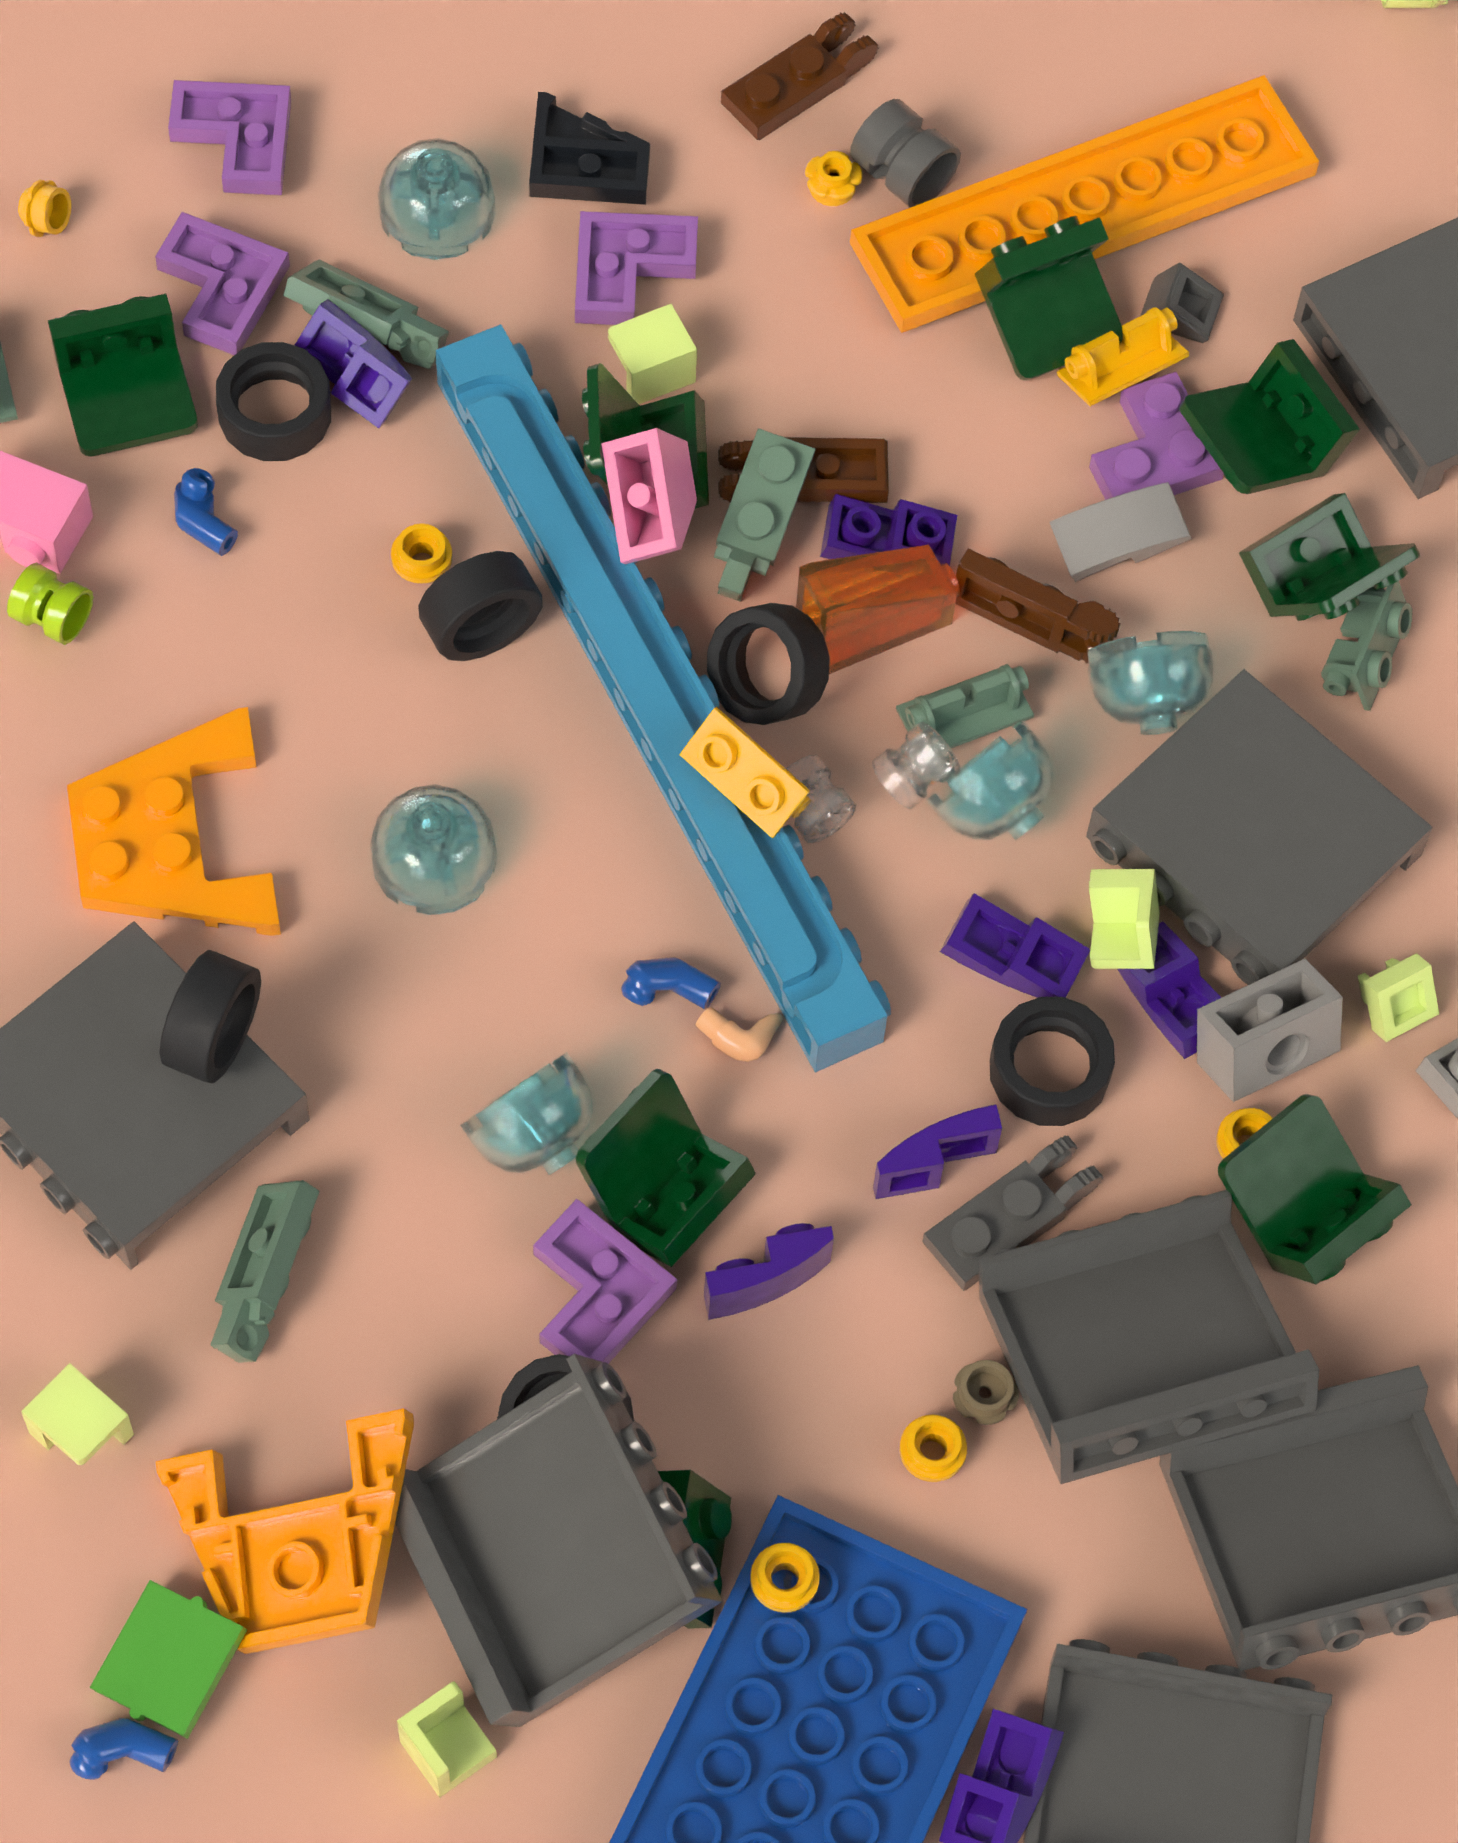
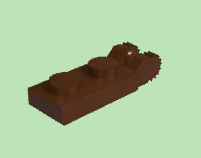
(797, 77)
(839, 466)
(1032, 608)

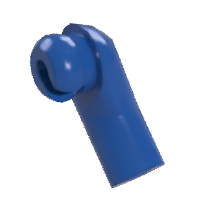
(196, 512)
(668, 974)
(116, 1740)

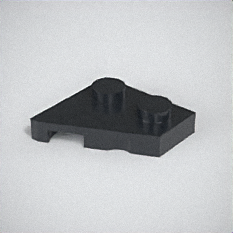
(585, 158)

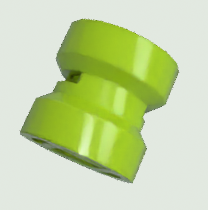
(50, 603)

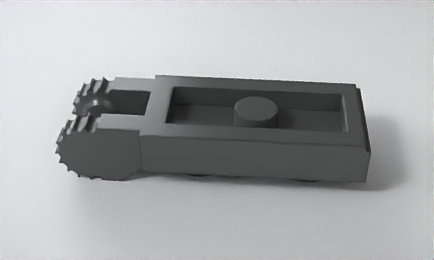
(1008, 1213)

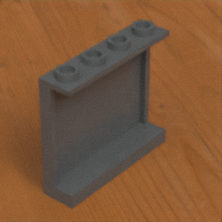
(1393, 348)
(1256, 829)
(104, 1114)
(1143, 1337)
(1324, 1523)
(553, 1545)
(1175, 1752)

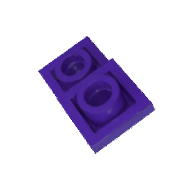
(866, 528)
(789, 1261)

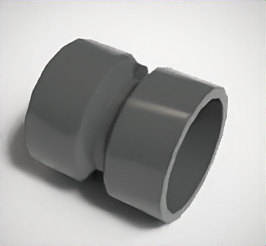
(910, 158)

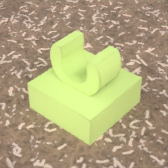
(1399, 996)

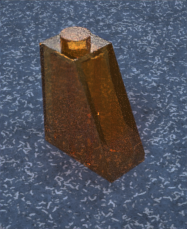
(876, 601)

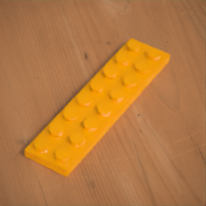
(1131, 178)

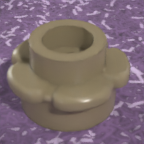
(985, 1375)

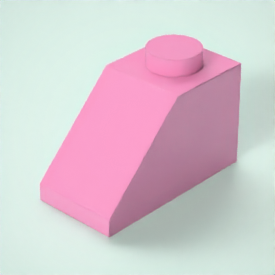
(649, 493)
(40, 513)

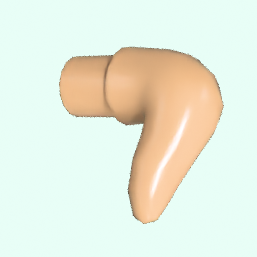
(733, 1040)

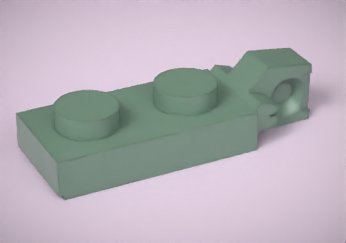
(379, 312)
(760, 509)
(261, 1266)

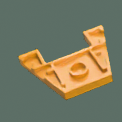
(142, 837)
(305, 1564)

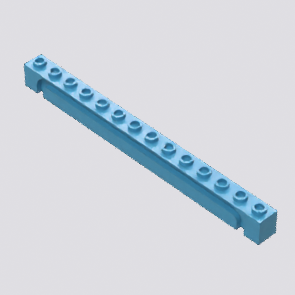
(659, 696)

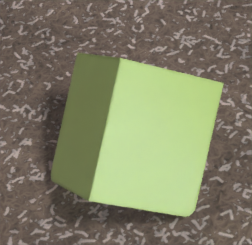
(654, 353)
(1124, 918)
(75, 1416)
(445, 1739)

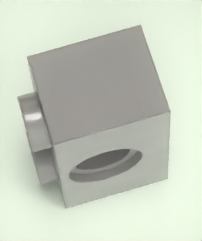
(1269, 1029)

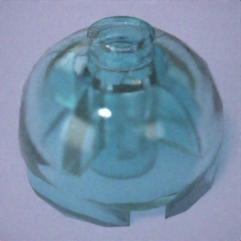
(436, 199)
(1152, 679)
(998, 789)
(433, 849)
(535, 1120)

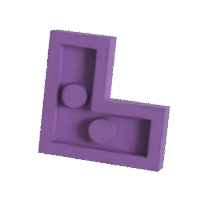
(246, 119)
(620, 248)
(235, 279)
(1164, 448)
(614, 1284)

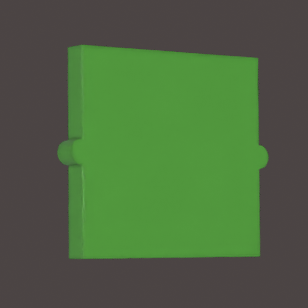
(168, 1659)

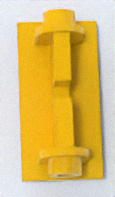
(1110, 366)
(745, 773)

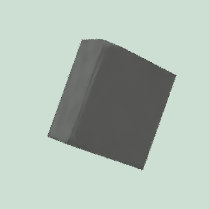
(1189, 298)

